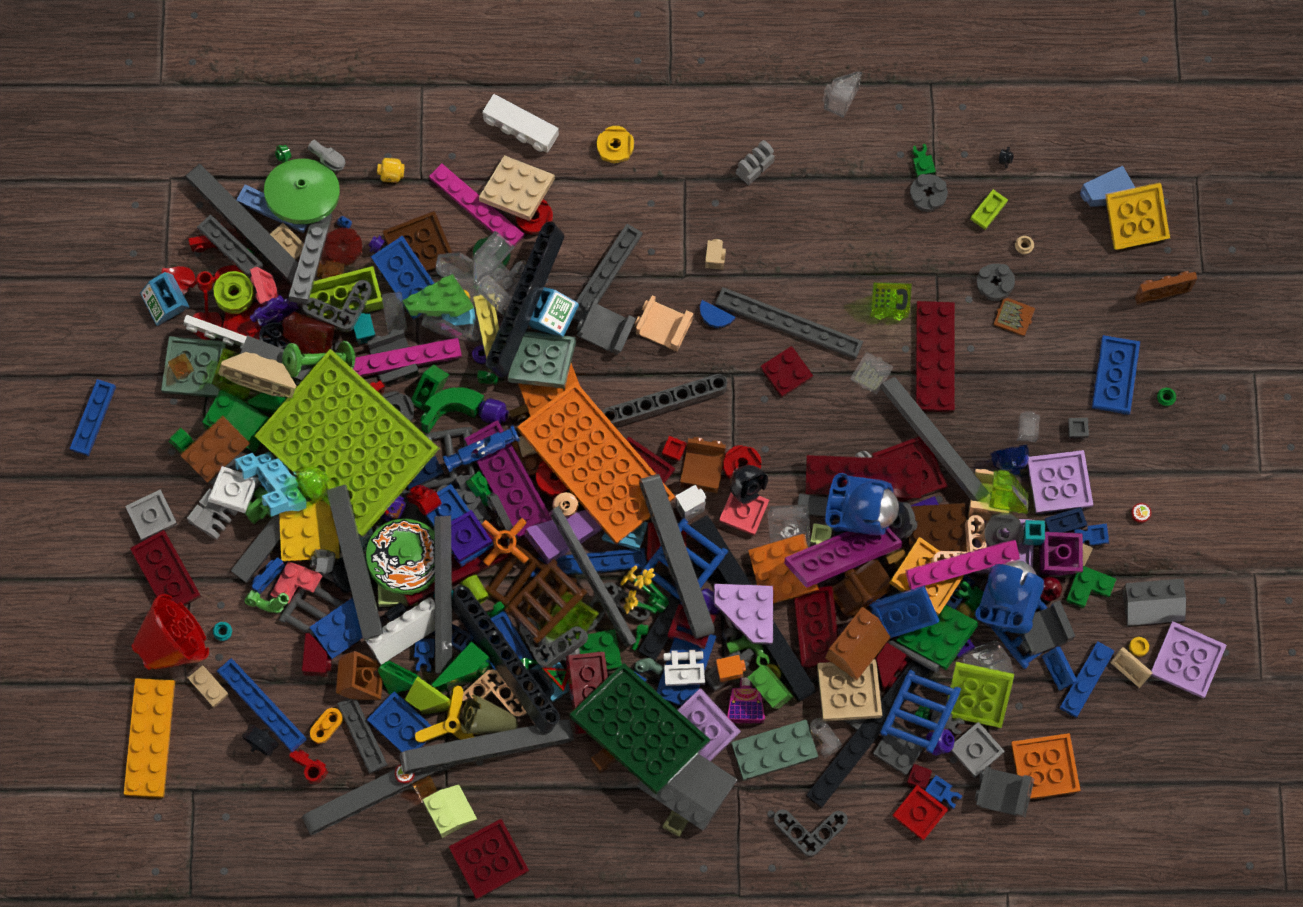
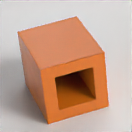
(730, 668)

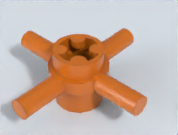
(504, 534)

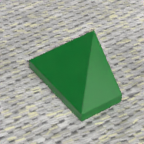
(396, 677)

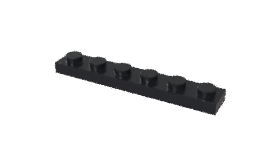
(658, 634)

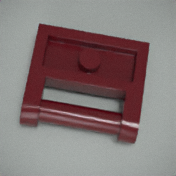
(681, 620)

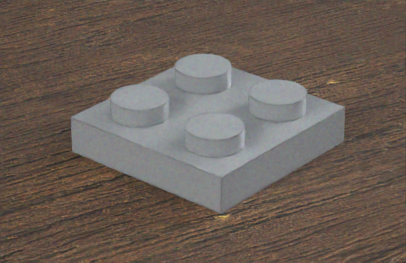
(151, 515)
(976, 749)

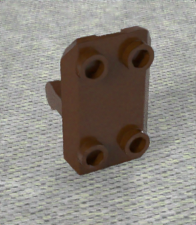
(861, 587)

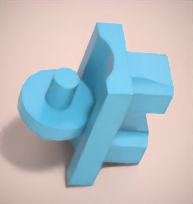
(465, 318)

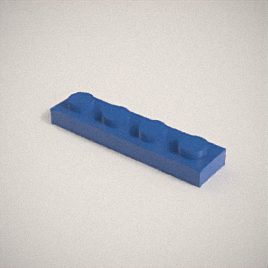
(92, 417)
(1087, 679)

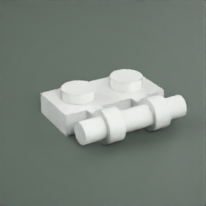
(684, 673)

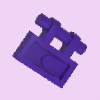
(274, 311)

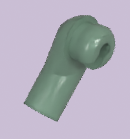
(648, 664)

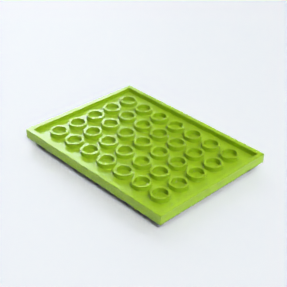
(349, 434)

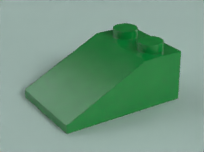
(240, 415)
(464, 669)

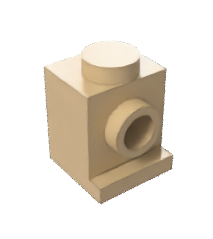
(715, 255)

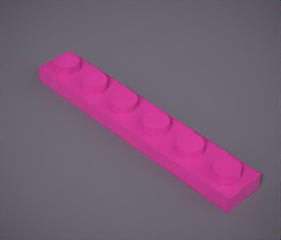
(470, 202)
(400, 358)
(962, 564)

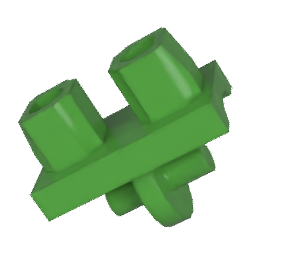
(256, 509)

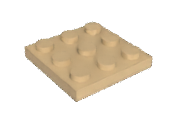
(516, 188)
(848, 698)

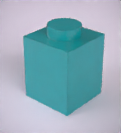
(364, 329)
(1033, 532)

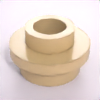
(1027, 240)

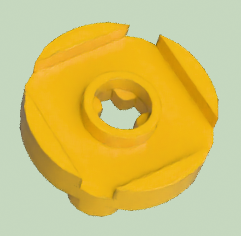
(618, 154)

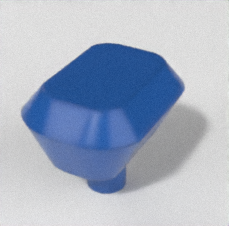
(344, 222)

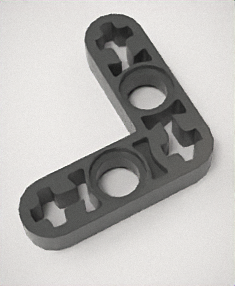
(346, 312)
(618, 594)
(551, 649)
(814, 836)

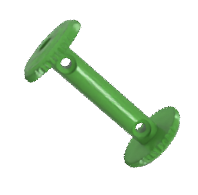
(294, 360)

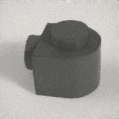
(323, 561)

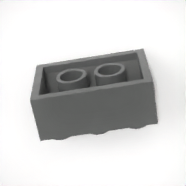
(1154, 602)

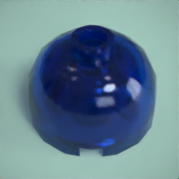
(1011, 458)

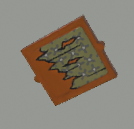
(1014, 316)

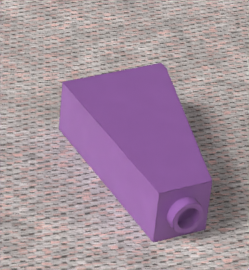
(548, 540)

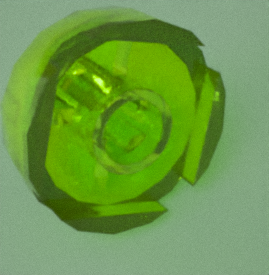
(312, 483)

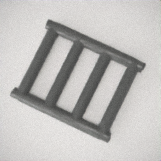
(447, 434)
(297, 601)

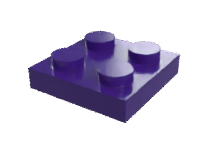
(467, 536)

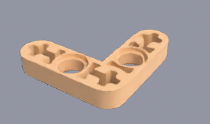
(969, 530)
(489, 687)

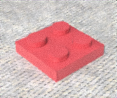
(264, 285)
(744, 516)

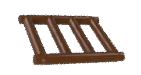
(534, 562)
(565, 607)

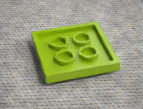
(982, 694)

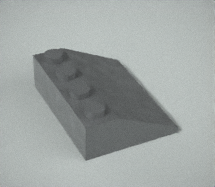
(696, 791)

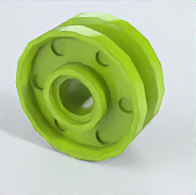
(229, 282)

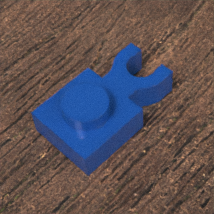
(1095, 535)
(424, 651)
(940, 790)

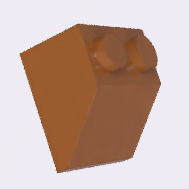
(359, 677)

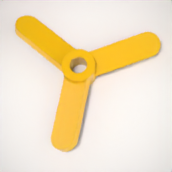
(443, 727)

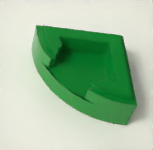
(487, 377)
(498, 608)

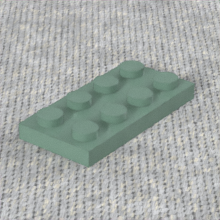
(774, 750)

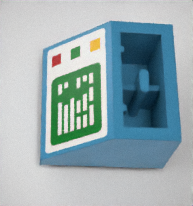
(163, 298)
(553, 312)

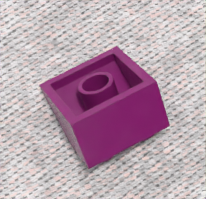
(1061, 554)

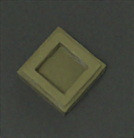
(675, 824)

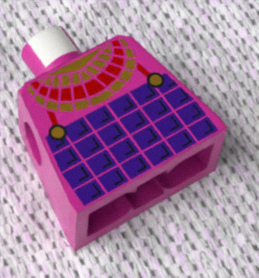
(746, 704)

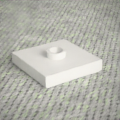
(233, 490)

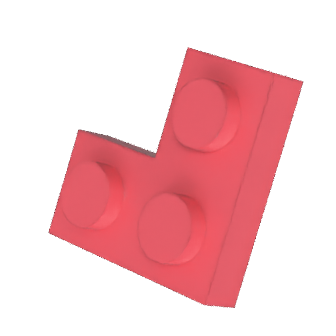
(294, 577)

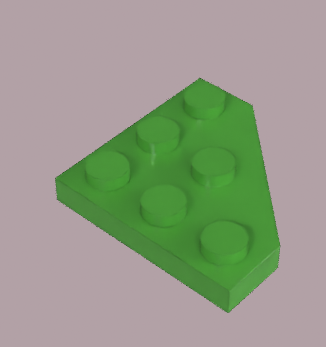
(439, 298)

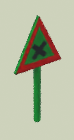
(558, 676)

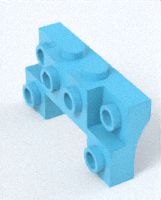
(276, 479)

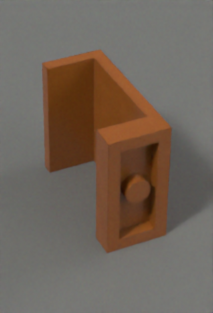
(703, 464)

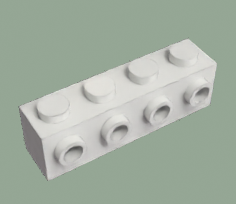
(520, 123)
(404, 631)

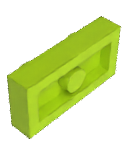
(989, 209)

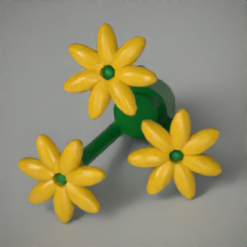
(657, 600)

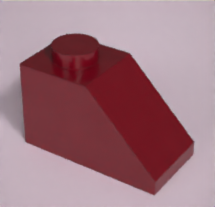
(315, 658)

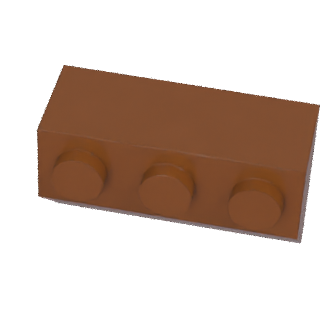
(858, 644)

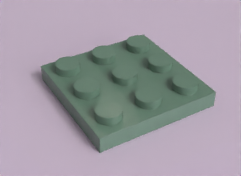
(204, 359)
(543, 360)

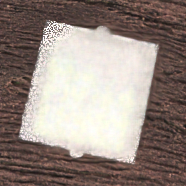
(871, 373)

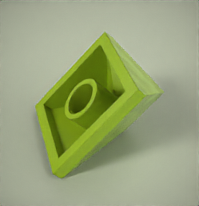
(427, 698)

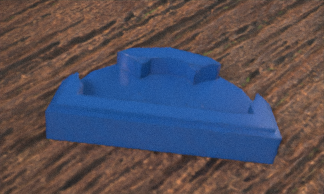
(714, 316)

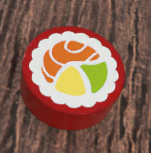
(1141, 513)
(401, 777)

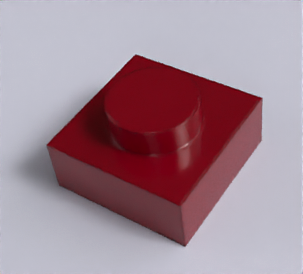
(919, 776)

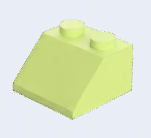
(449, 810)

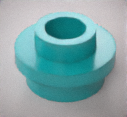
(222, 625)

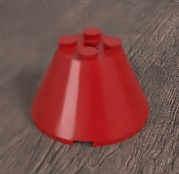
(169, 636)

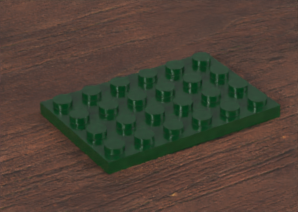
(640, 728)

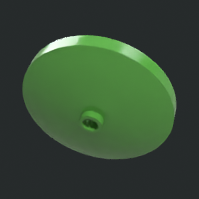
(301, 191)

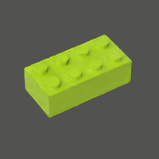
(337, 289)

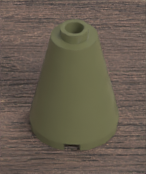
(486, 717)

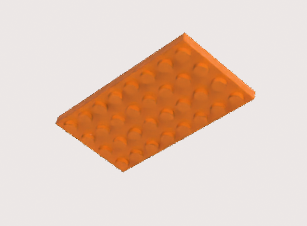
(591, 460)

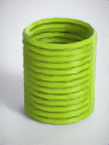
(476, 588)

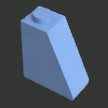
(1113, 181)

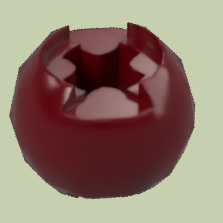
(1052, 589)

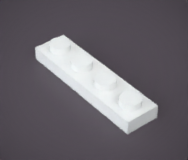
(212, 331)

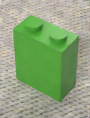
(770, 687)

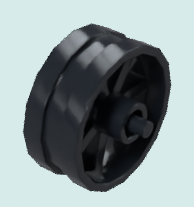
(275, 333)
(260, 740)

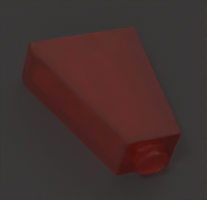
(308, 333)

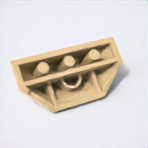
(258, 374)

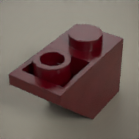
(888, 663)

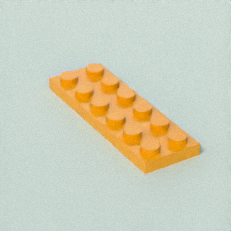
(149, 738)

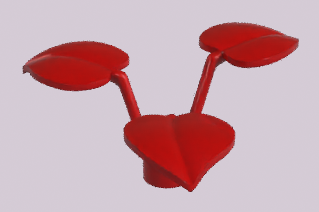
(185, 278)

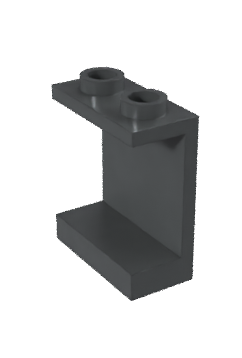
(604, 327)
(393, 341)
(1048, 631)
(1004, 792)

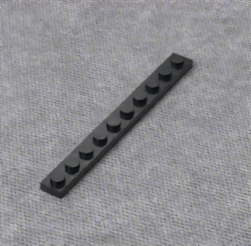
(860, 742)

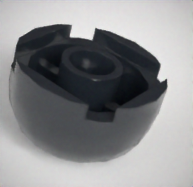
(747, 482)

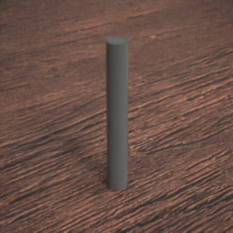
(916, 657)

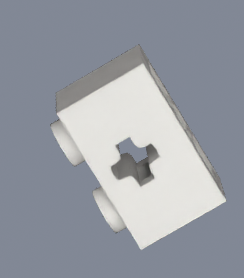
(690, 502)

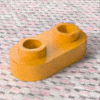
(324, 725)

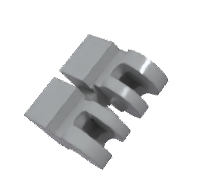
(754, 164)
(202, 516)

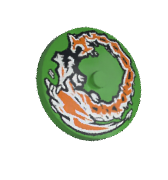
(402, 556)

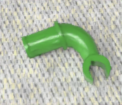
(273, 606)
(744, 643)

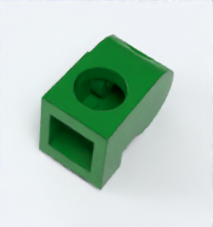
(180, 440)

